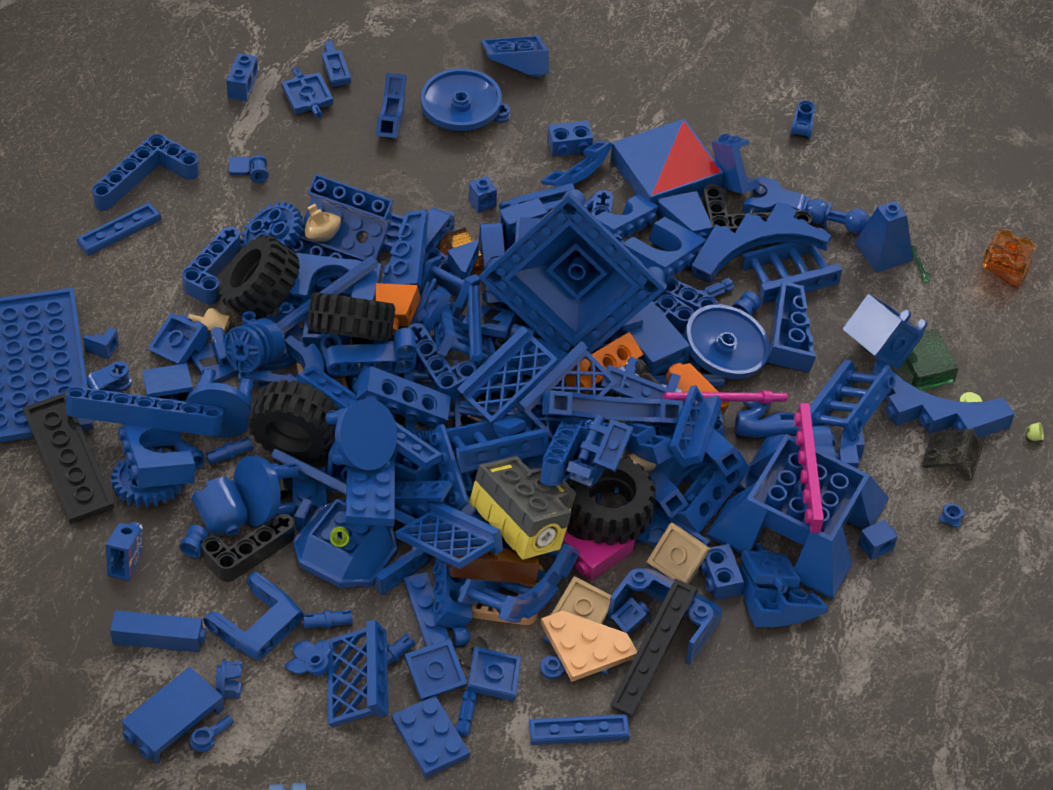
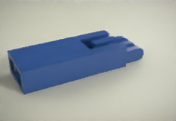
(548, 197)

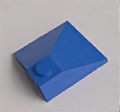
(521, 53)

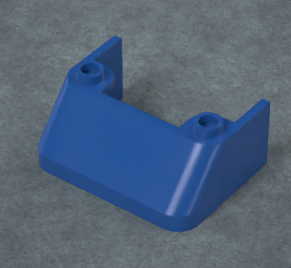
(701, 611)

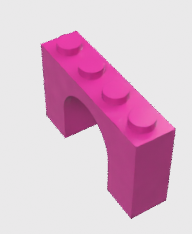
(595, 557)

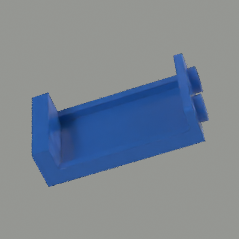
(659, 340)
(171, 713)

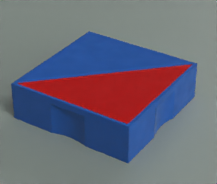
(666, 162)

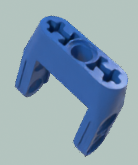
(268, 630)

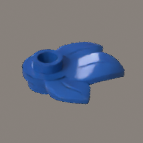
(310, 658)

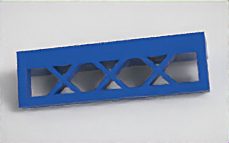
(697, 427)

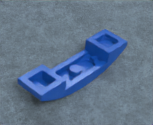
(594, 155)

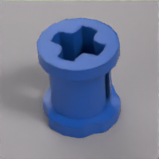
(258, 168)

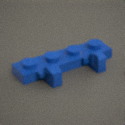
(632, 386)

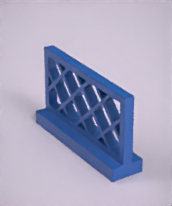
(498, 366)
(557, 375)
(456, 525)
(376, 670)

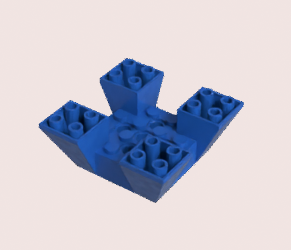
(778, 504)

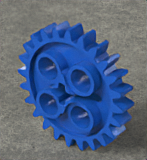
(278, 221)
(128, 489)

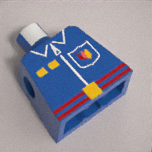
(128, 541)

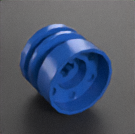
(254, 345)

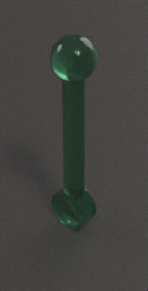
(926, 276)

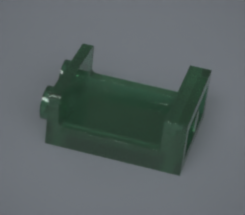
(931, 362)

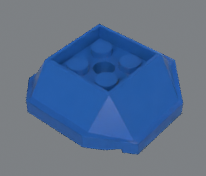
(348, 566)

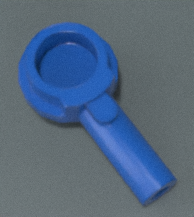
(552, 667)
(203, 738)

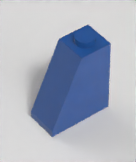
(686, 211)

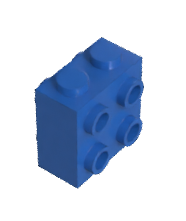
(509, 215)

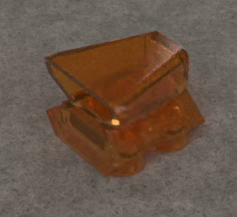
(1009, 256)

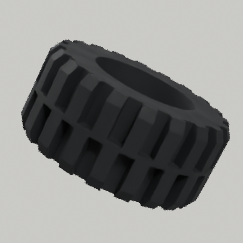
(259, 277)
(351, 316)
(293, 420)
(619, 523)

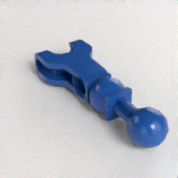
(820, 211)

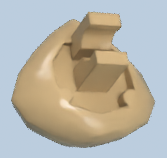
(321, 225)

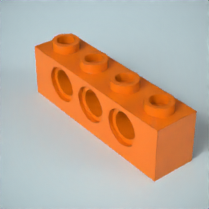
(613, 354)

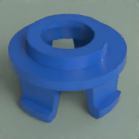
(227, 671)

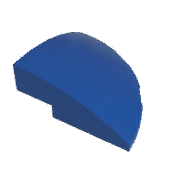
(776, 609)

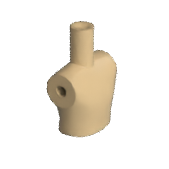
(212, 319)

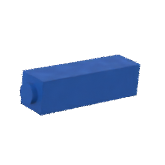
(157, 631)

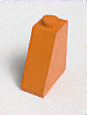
(692, 377)

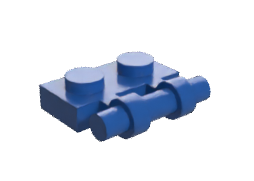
(612, 445)

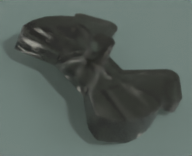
(465, 653)

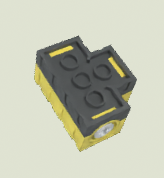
(522, 507)

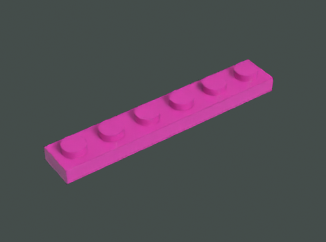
(809, 474)

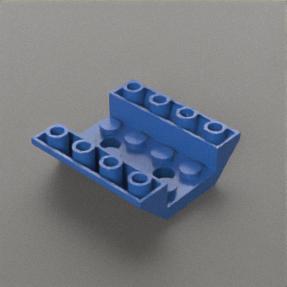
(359, 213)

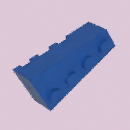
(790, 331)

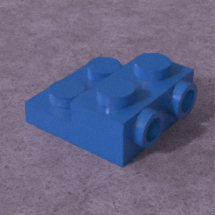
(179, 339)

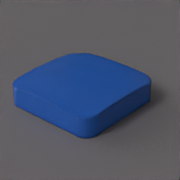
(239, 166)

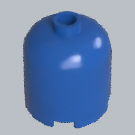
(221, 507)

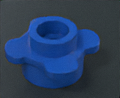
(953, 510)

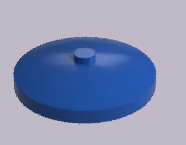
(461, 99)
(727, 341)

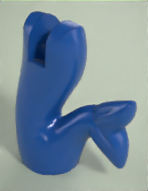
(748, 423)

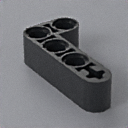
(249, 550)

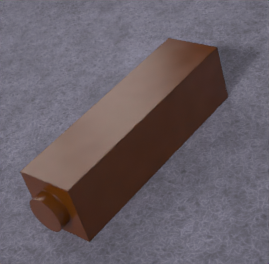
(501, 567)

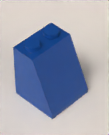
(168, 382)

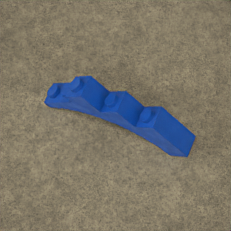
(754, 232)
(937, 414)

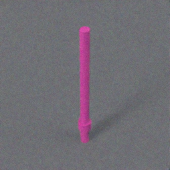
(763, 397)

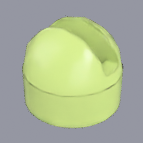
(1035, 432)

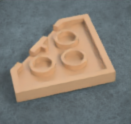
(586, 645)

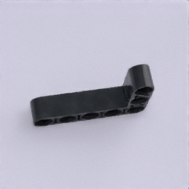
(717, 212)

